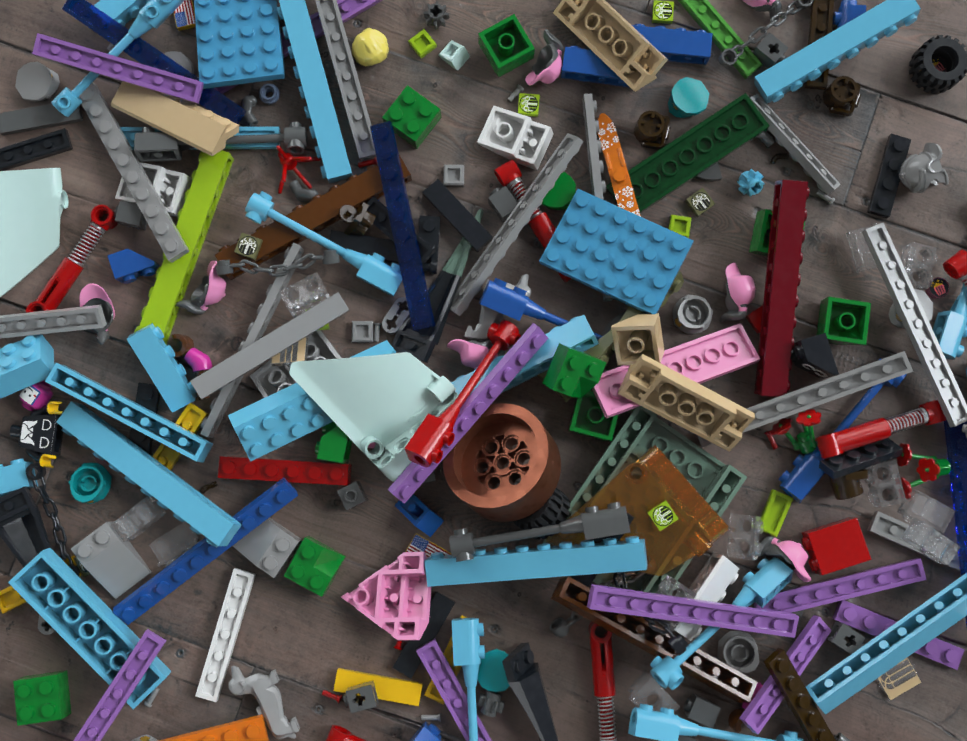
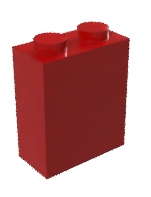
(835, 546)

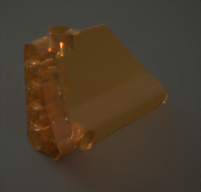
(660, 481)

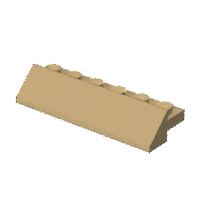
(612, 40)
(176, 117)
(685, 402)

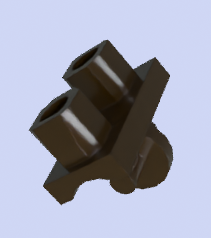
(359, 220)

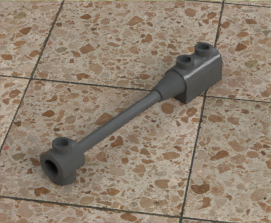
(163, 147)
(593, 523)

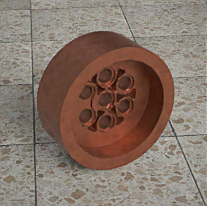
(502, 428)

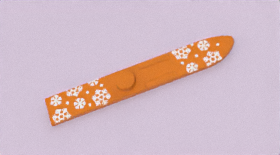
(616, 165)

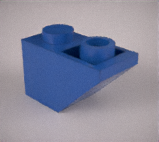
(129, 265)

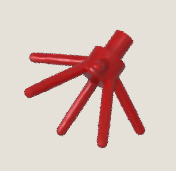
(289, 163)

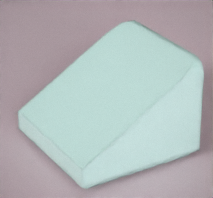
(454, 55)

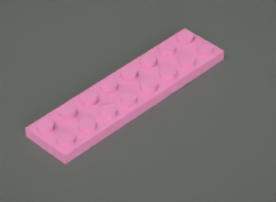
(697, 360)

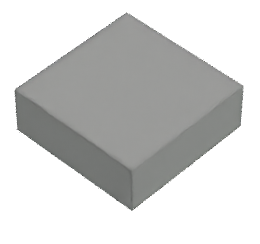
(453, 176)
(362, 331)

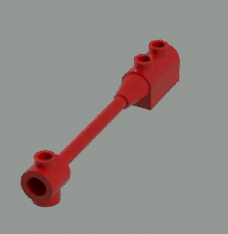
(436, 431)

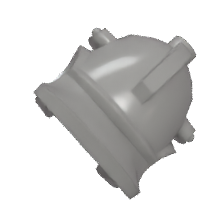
(923, 169)

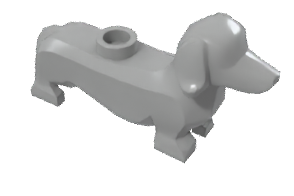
(490, 316)
(268, 698)

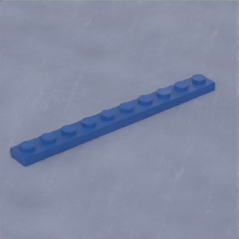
(203, 553)

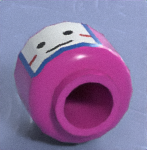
(36, 395)

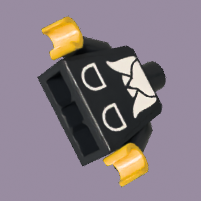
(41, 434)

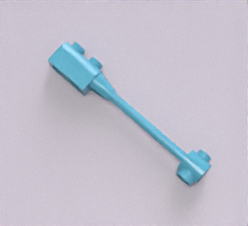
(149, 17)
(371, 268)
(952, 326)
(758, 588)
(468, 654)
(668, 727)

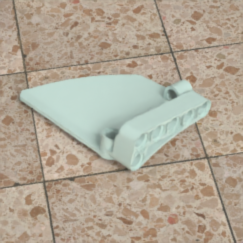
(28, 221)
(376, 401)

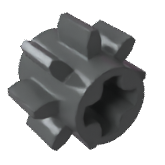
(436, 9)
(491, 703)

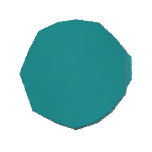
(688, 98)
(90, 483)
(491, 671)

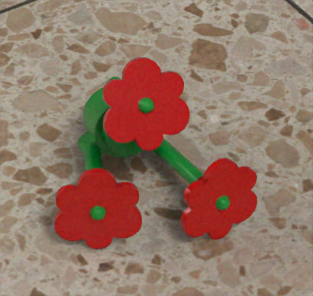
(805, 440)
(929, 468)

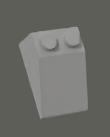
(269, 547)
(111, 560)

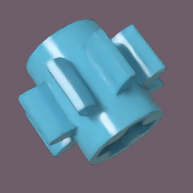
(750, 182)

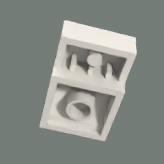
(515, 137)
(168, 184)

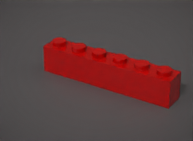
(291, 470)

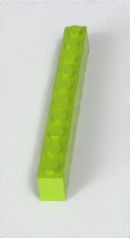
(193, 226)

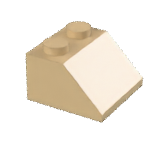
(636, 337)

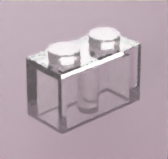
(926, 509)

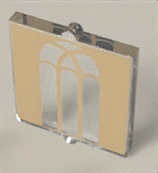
(294, 353)
(899, 679)

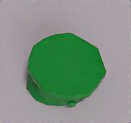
(561, 194)

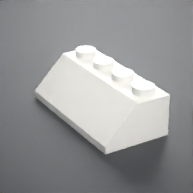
(711, 587)

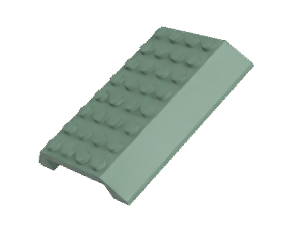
(642, 431)

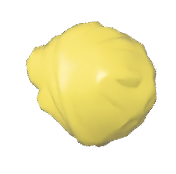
(370, 47)

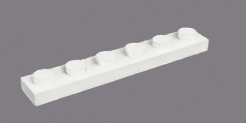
(225, 635)

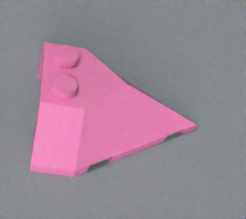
(396, 597)

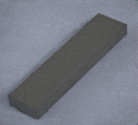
(35, 118)

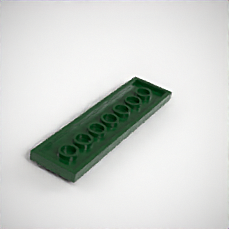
(695, 151)

